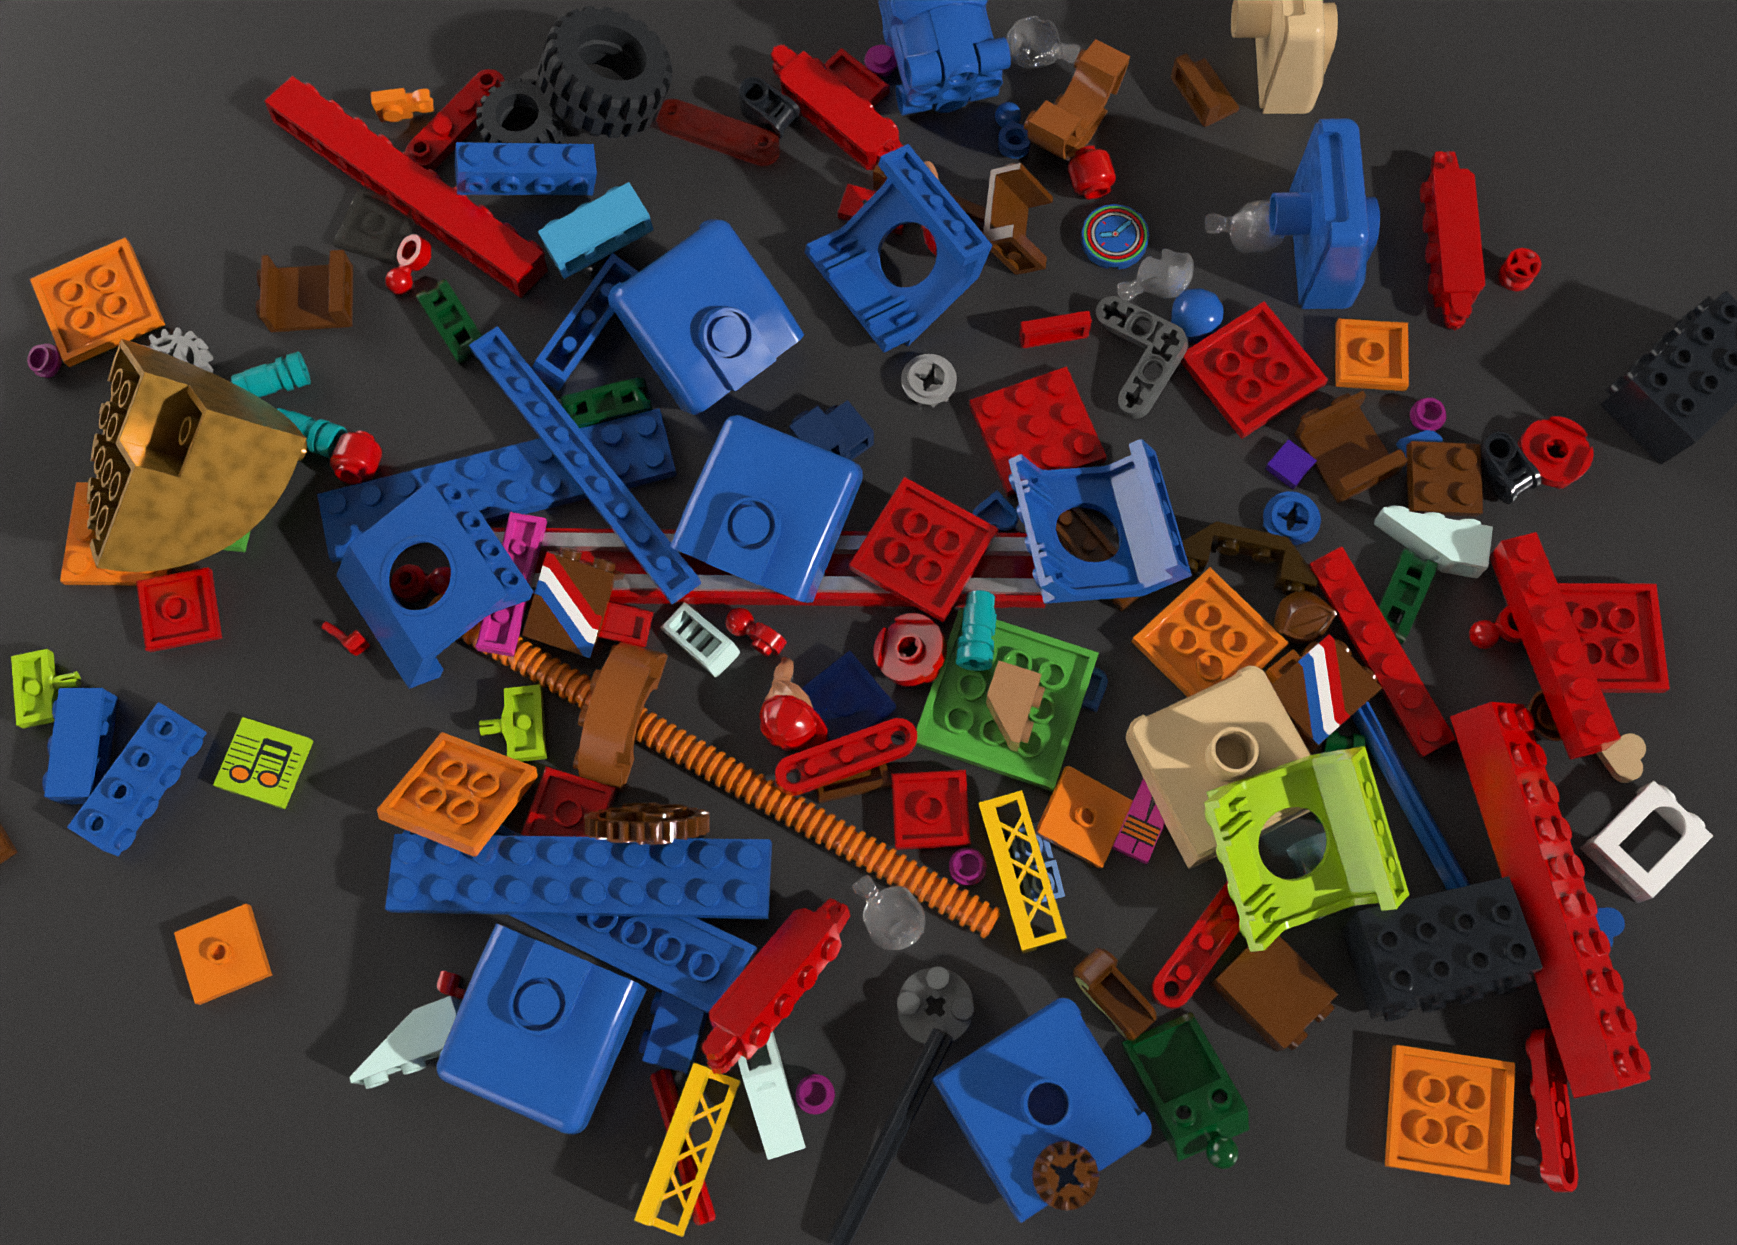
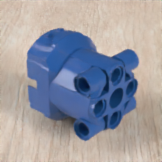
(943, 53)

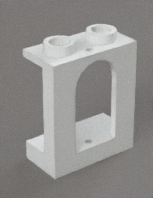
(1621, 868)

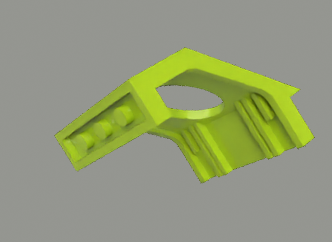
(1359, 853)

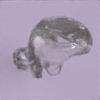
(1037, 44)
(1247, 228)
(1160, 277)
(891, 915)

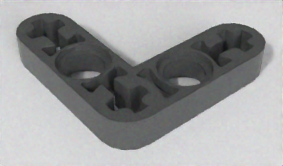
(1152, 342)

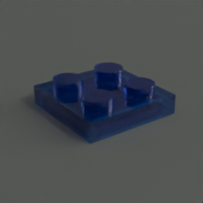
(848, 697)

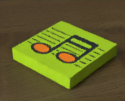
(263, 763)

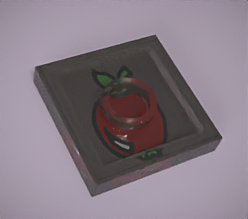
(373, 227)

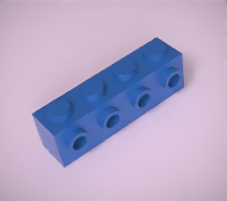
(524, 169)
(137, 780)

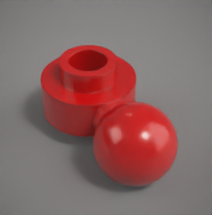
(412, 256)
(420, 583)
(1486, 634)
(765, 639)

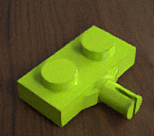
(37, 687)
(521, 723)

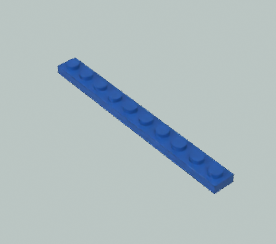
(585, 465)

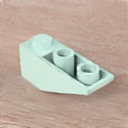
(1454, 544)
(410, 1044)
(771, 1101)

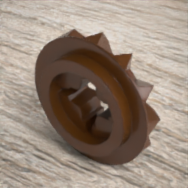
(1046, 1180)

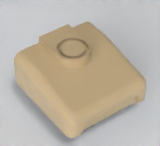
(1291, 49)
(1208, 743)

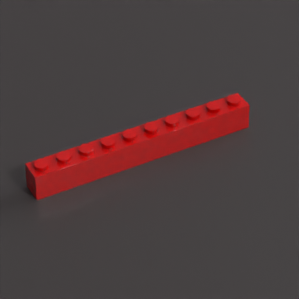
(387, 171)

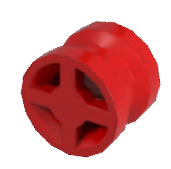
(1521, 260)

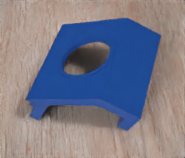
(852, 254)
(1135, 502)
(479, 584)

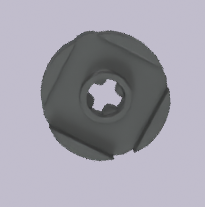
(935, 983)

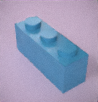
(596, 229)

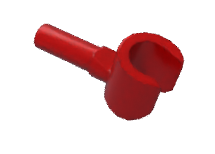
(354, 642)
(449, 983)

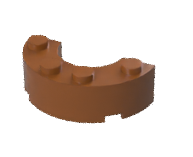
(1080, 110)
(615, 712)

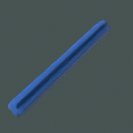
(1409, 798)

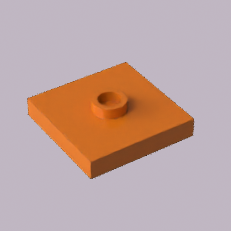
(1371, 354)
(1083, 817)
(222, 954)

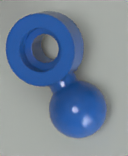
(1008, 118)

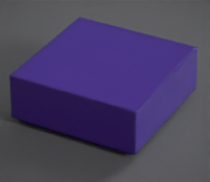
(1290, 464)

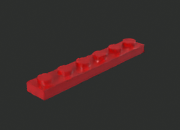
(1381, 652)

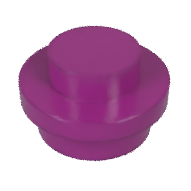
(881, 60)
(44, 360)
(1428, 414)
(967, 866)
(815, 1094)

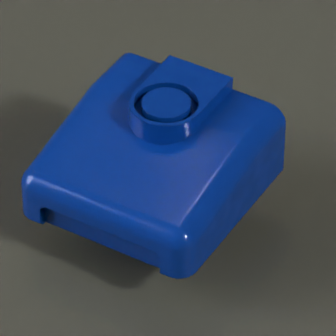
(1328, 217)
(705, 316)
(768, 508)
(538, 1031)
(1037, 1089)

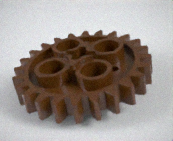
(647, 823)

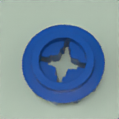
(1305, 512)

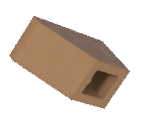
(1011, 699)

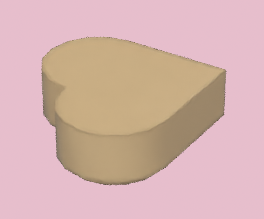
(1624, 758)

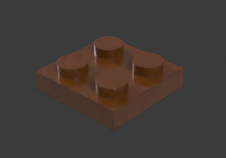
(1444, 478)

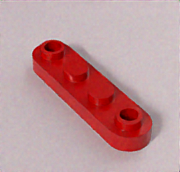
(453, 121)
(845, 756)
(1198, 951)
(1553, 1112)

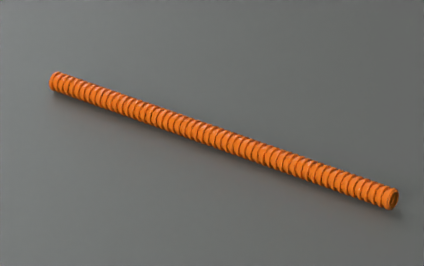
(759, 791)

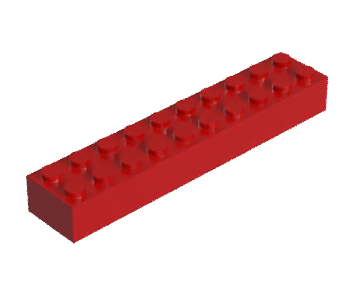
(1536, 853)

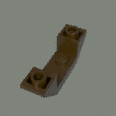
(1292, 570)

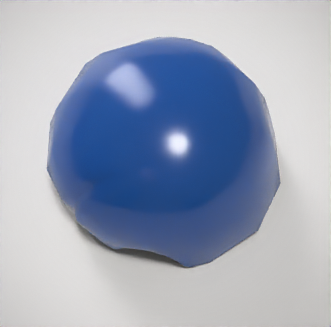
(1197, 313)

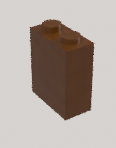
(1275, 993)

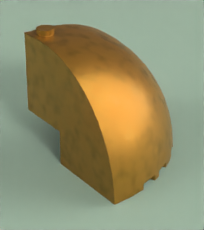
(181, 463)

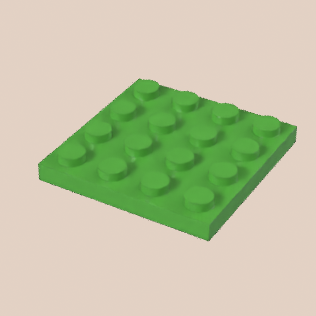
(962, 727)

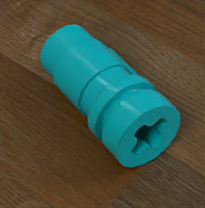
(274, 376)
(320, 433)
(978, 626)

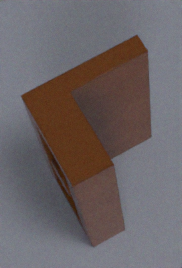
(1202, 90)

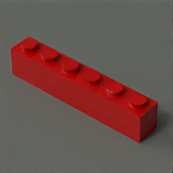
(1554, 646)

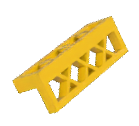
(1008, 876)
(673, 1145)

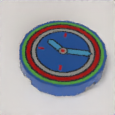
(1114, 236)

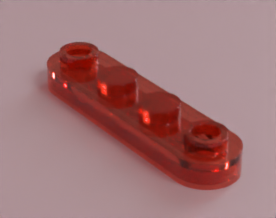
(718, 132)

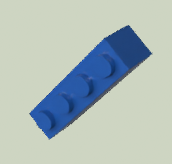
(581, 325)

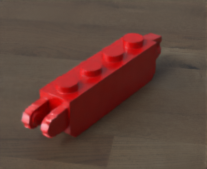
(834, 107)
(1453, 238)
(773, 984)

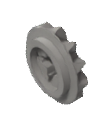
(922, 367)

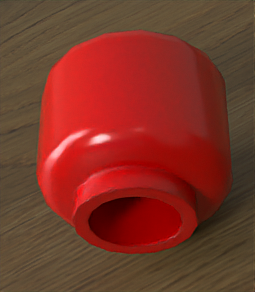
(1091, 172)
(356, 457)

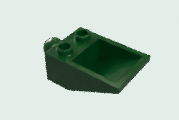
(1189, 1091)

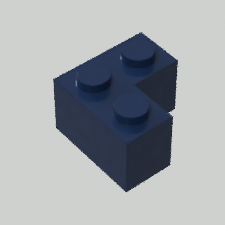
(835, 430)

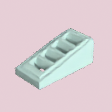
(716, 655)

